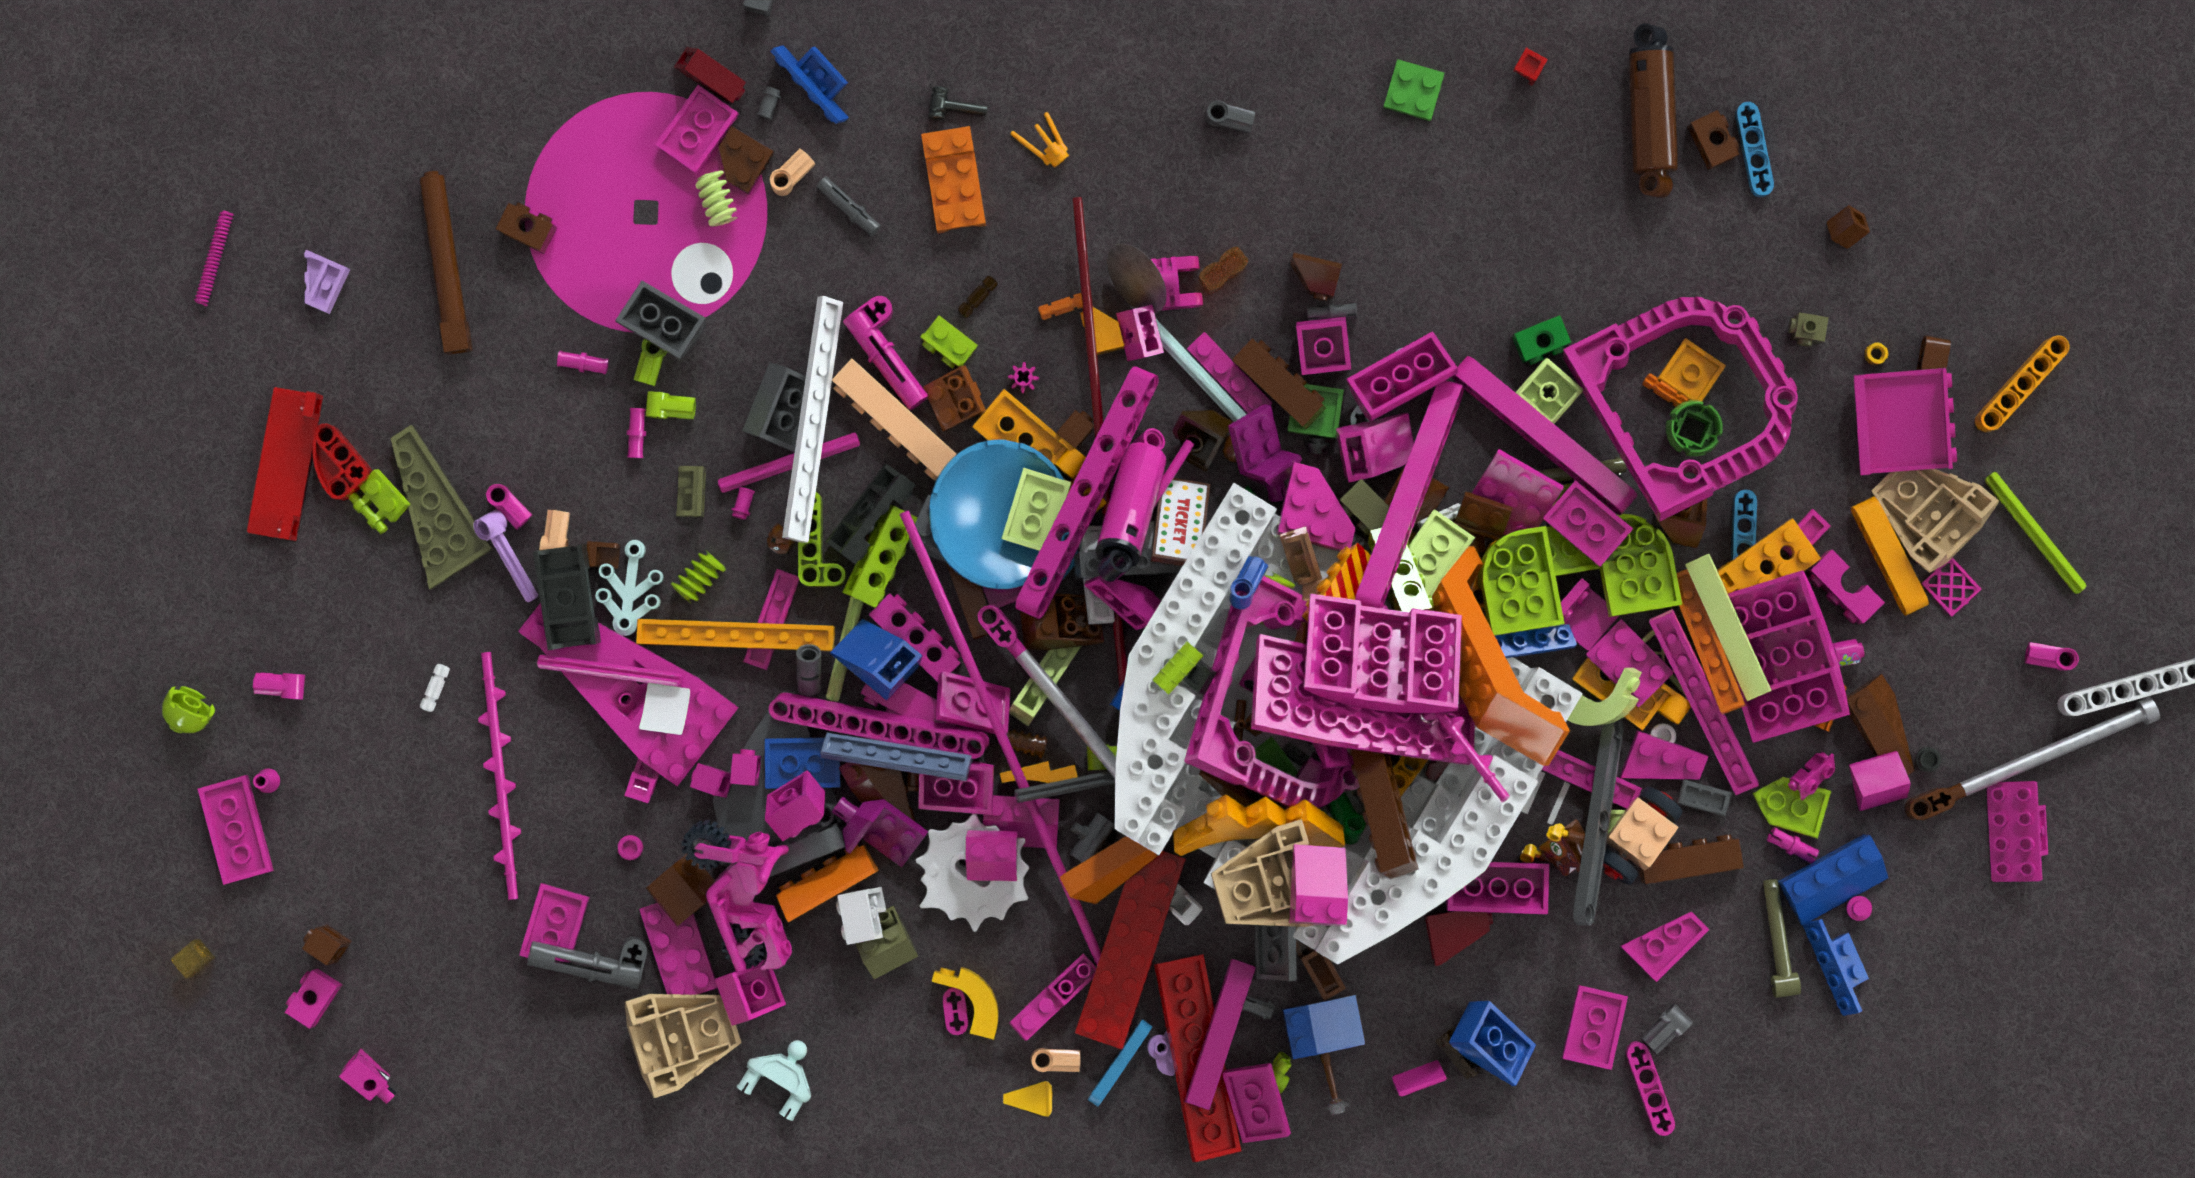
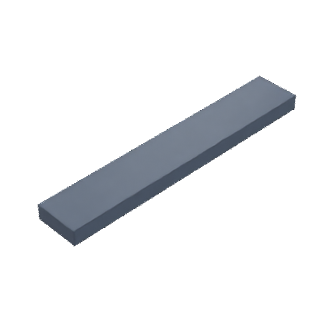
(896, 756)

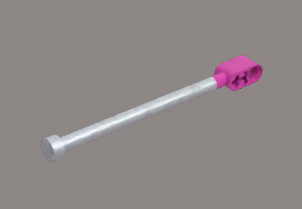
(1048, 686)

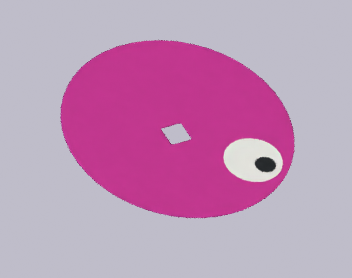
(589, 189)

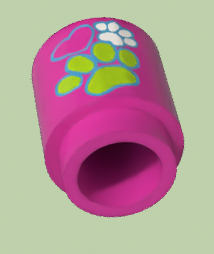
(1848, 652)

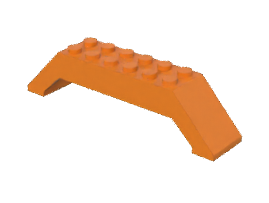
(1486, 677)

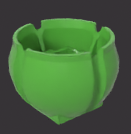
(1699, 412)

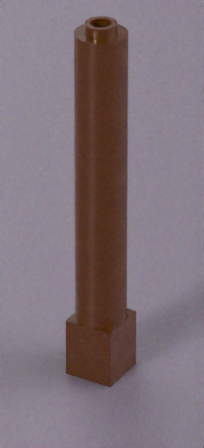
(453, 324)

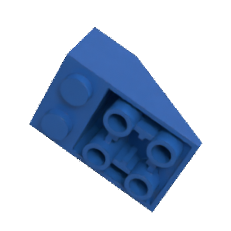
(877, 657)

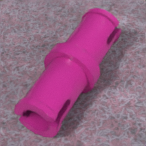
(582, 362)
(636, 433)
(1792, 845)

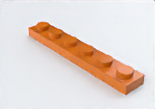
(1709, 647)

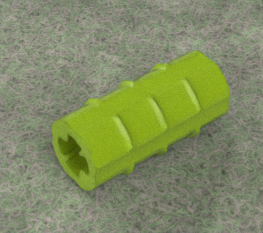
(1177, 667)

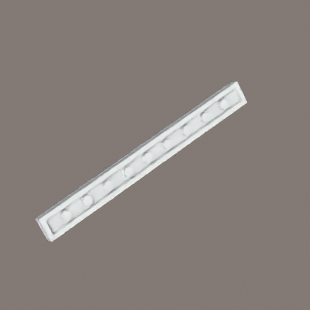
(812, 419)

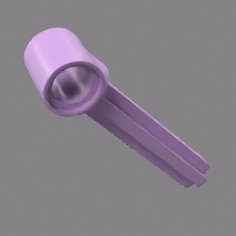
(491, 528)

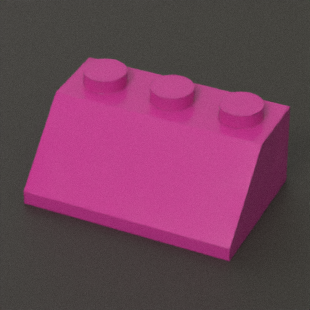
(1015, 816)

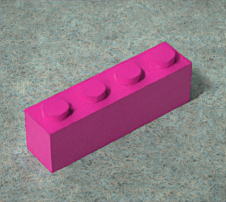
(906, 702)

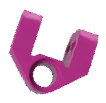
(1169, 271)

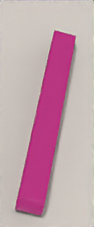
(1544, 436)
(868, 730)

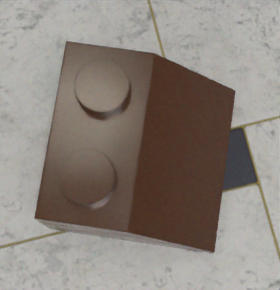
(681, 890)

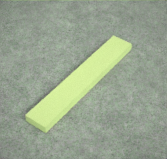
(1728, 627)

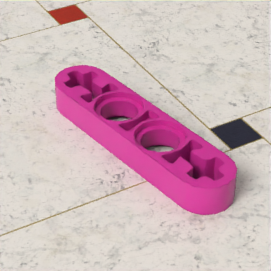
(1649, 1088)

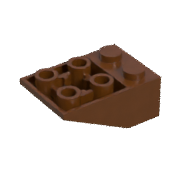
(1061, 626)

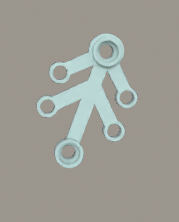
(628, 591)

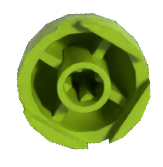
(181, 710)

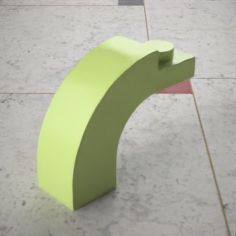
(1612, 708)

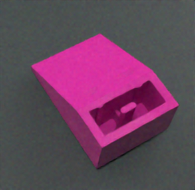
(1374, 446)

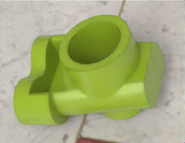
(1280, 1067)

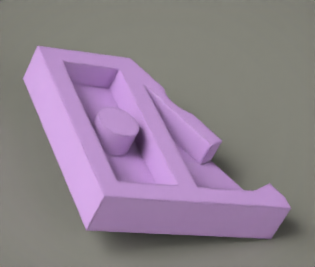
(323, 281)

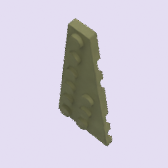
(436, 511)

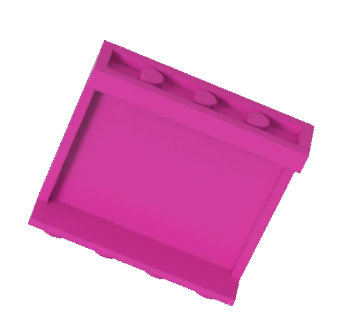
(1904, 421)

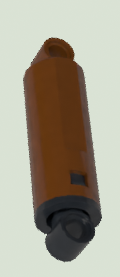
(1653, 110)

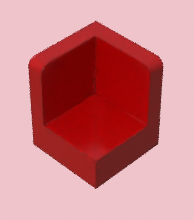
(1530, 65)

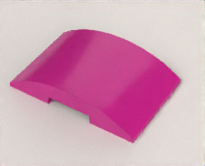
(1794, 655)
(1382, 656)

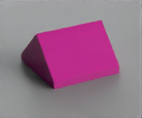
(1879, 780)

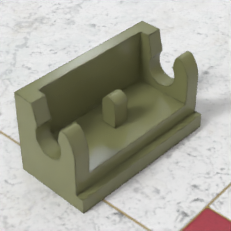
(691, 491)

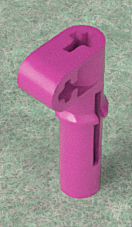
(864, 331)

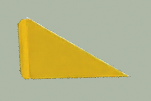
(1033, 1098)

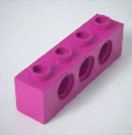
(884, 614)

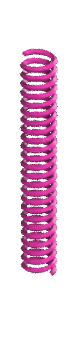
(200, 297)

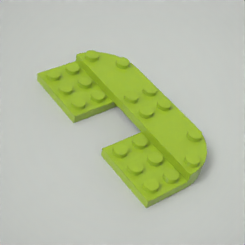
(1523, 568)

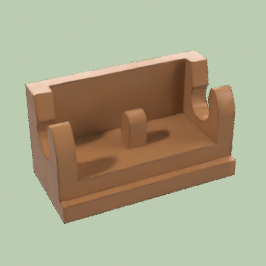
(1300, 556)

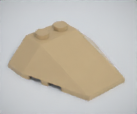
(1933, 512)
(1257, 881)
(678, 1037)

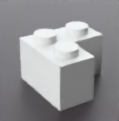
(860, 915)

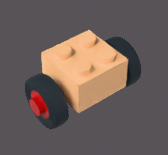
(1640, 834)

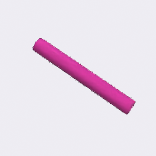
(1174, 467)

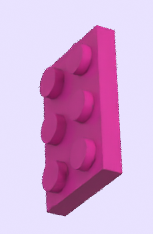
(697, 129)
(1587, 523)
(1625, 649)
(961, 704)
(555, 919)
(1594, 1027)
(1256, 1103)

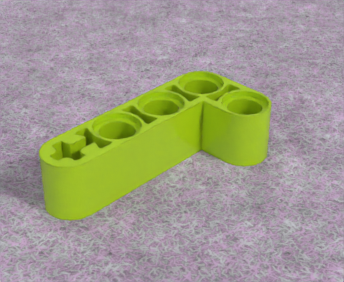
(816, 561)

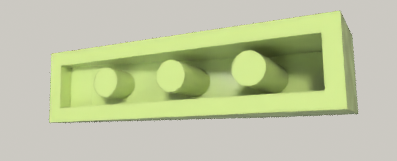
(1031, 696)

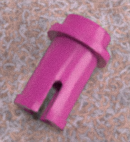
(743, 503)

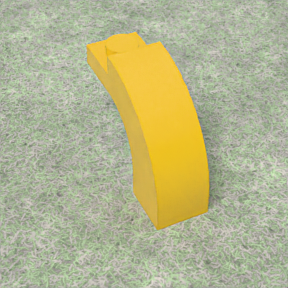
(983, 999)

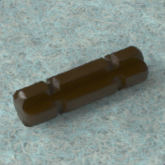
(977, 296)

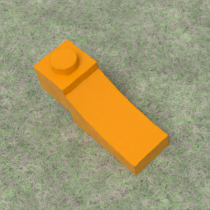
(1042, 773)

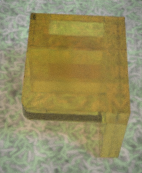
(192, 958)

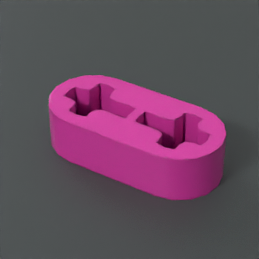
(949, 1012)

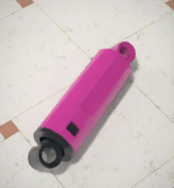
(1131, 505)

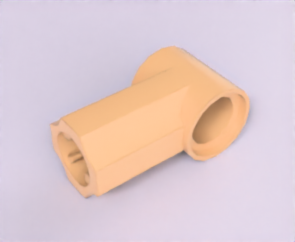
(792, 170)
(555, 530)
(1059, 1060)

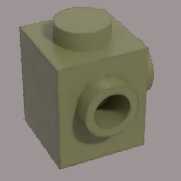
(1808, 329)

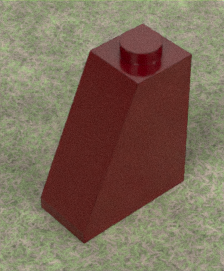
(710, 74)
(1454, 931)

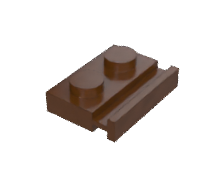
(1483, 516)

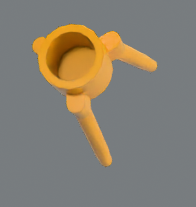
(1054, 152)

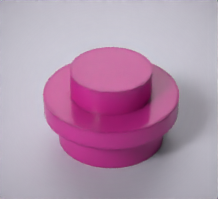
(1859, 908)

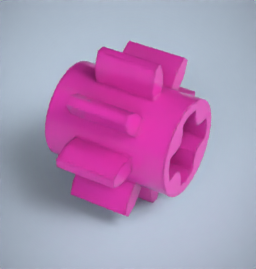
(1023, 370)

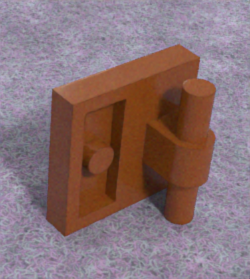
(954, 398)

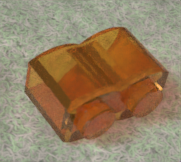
(1216, 274)

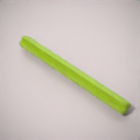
(2035, 533)

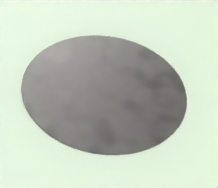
(1136, 277)

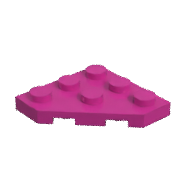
(1314, 505)

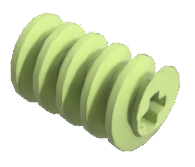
(715, 199)

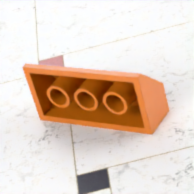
(826, 882)

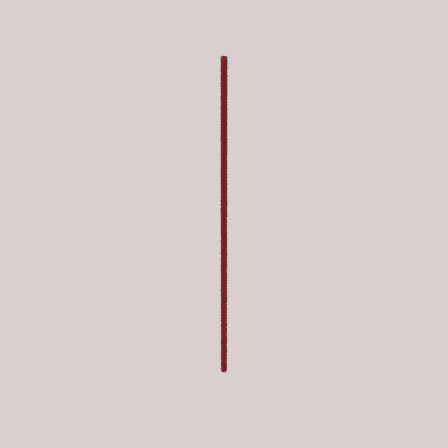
(1095, 391)

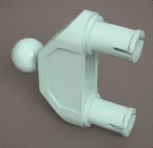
(784, 1072)

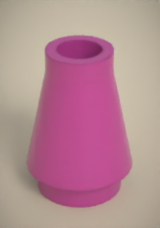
(272, 780)

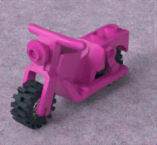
(755, 926)

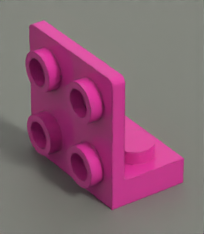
(1586, 614)

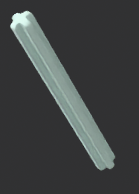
(1199, 375)

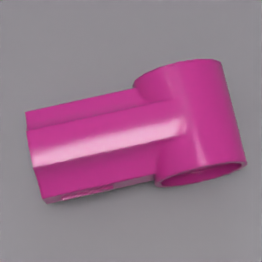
(511, 507)
(2049, 656)
(284, 685)

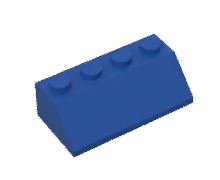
(1834, 879)

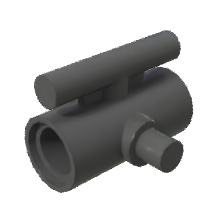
(1092, 838)

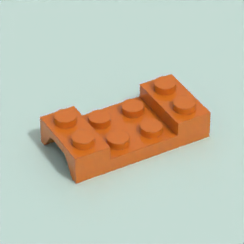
(953, 179)

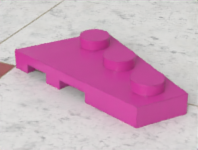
(1661, 759)
(1665, 945)

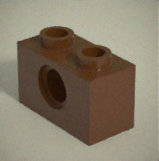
(1713, 154)
(511, 226)
(325, 944)

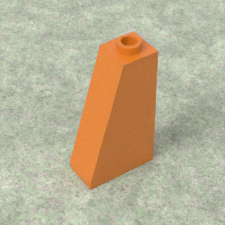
(1106, 870)

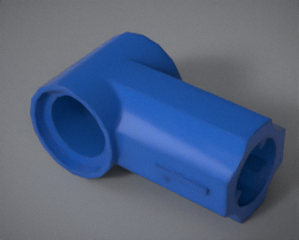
(1247, 581)

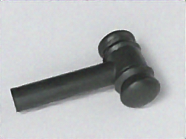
(940, 103)

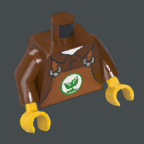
(1561, 849)

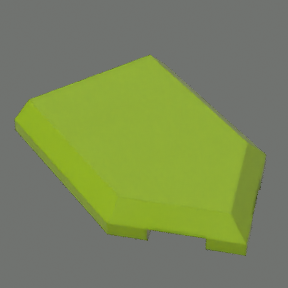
(1787, 811)

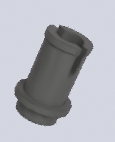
(769, 102)
(1258, 1007)

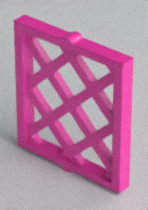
(1964, 601)

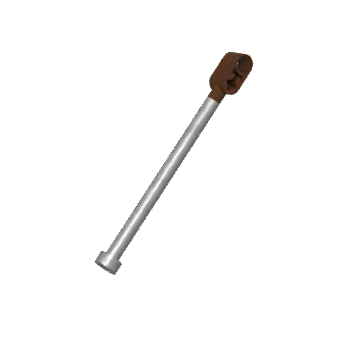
(2145, 711)

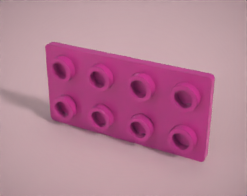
(2016, 831)

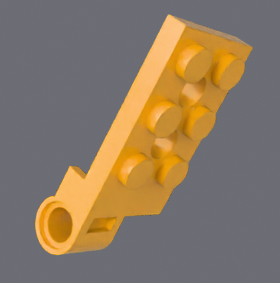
(1043, 437)
(1745, 568)
(1663, 700)

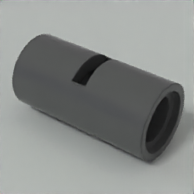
(808, 670)

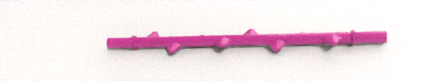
(1462, 747)
(496, 765)

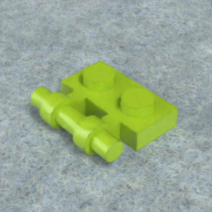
(384, 496)

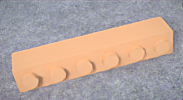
(894, 417)

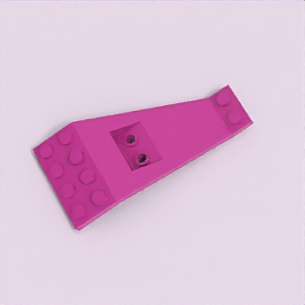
(664, 752)

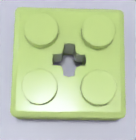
(1549, 376)

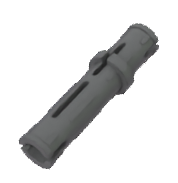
(848, 206)

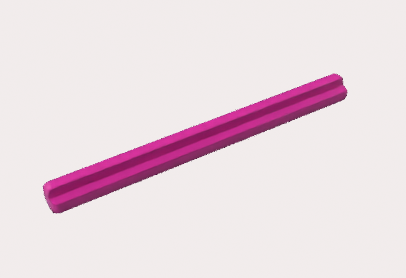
(784, 464)
(609, 670)

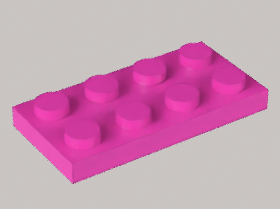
(235, 829)
(678, 952)

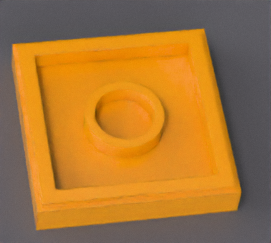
(1691, 371)

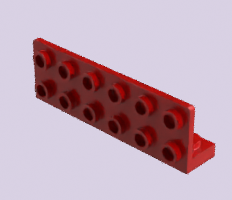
(284, 464)

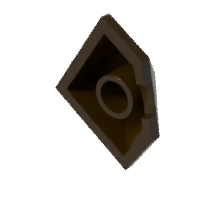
(1204, 429)

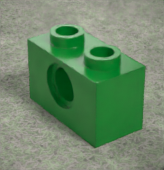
(1552, 329)

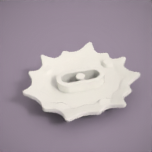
(948, 882)

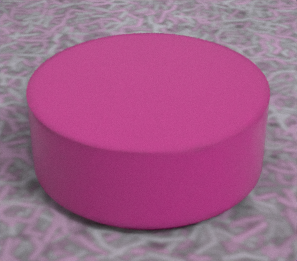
(630, 847)

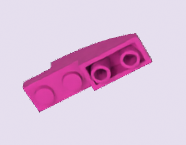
(1053, 997)

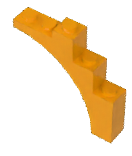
(1232, 821)

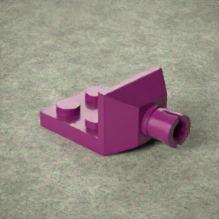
(1260, 452)
(881, 827)

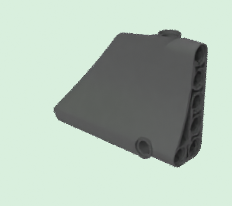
(745, 806)

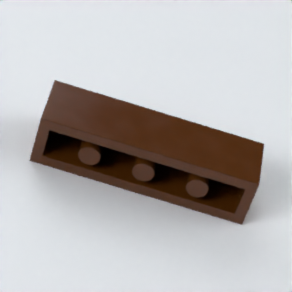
(1279, 383)
(1694, 859)

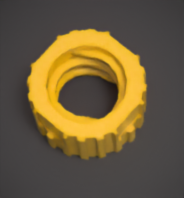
(1884, 353)

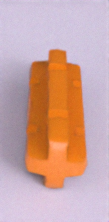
(1060, 306)
(1664, 390)

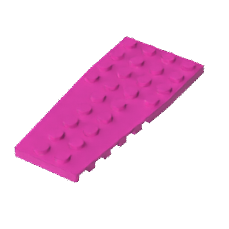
(1291, 711)

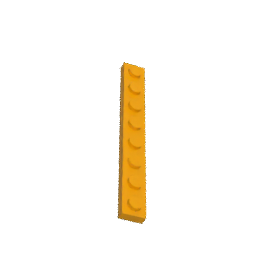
(733, 634)

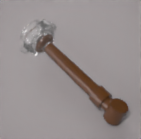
(1336, 1105)

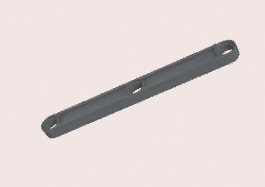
(1598, 824)

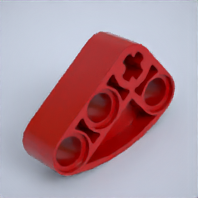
(334, 471)

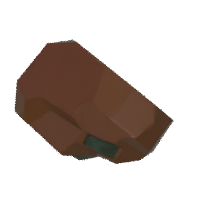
(777, 543)

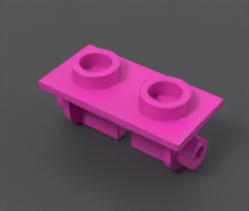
(1820, 768)

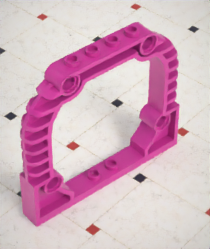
(1665, 486)
(1213, 742)

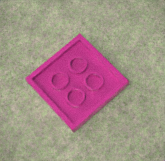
(1520, 487)

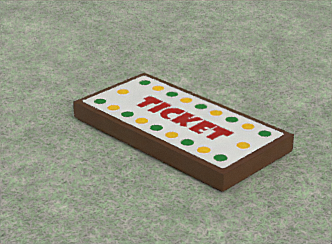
(1179, 521)

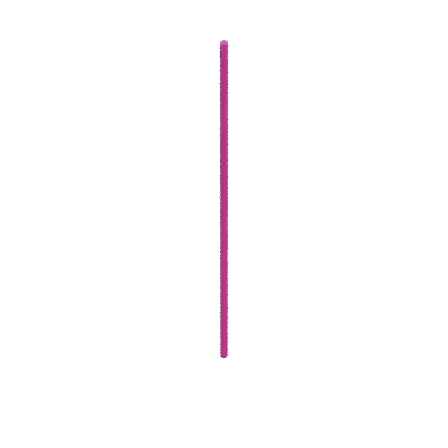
(997, 726)

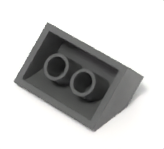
(661, 320)
(777, 407)

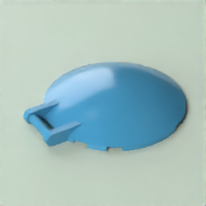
(972, 510)

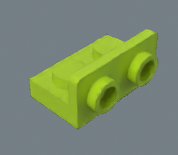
(948, 342)

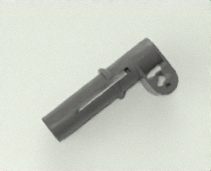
(621, 972)

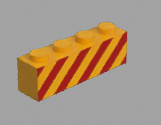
(1344, 575)

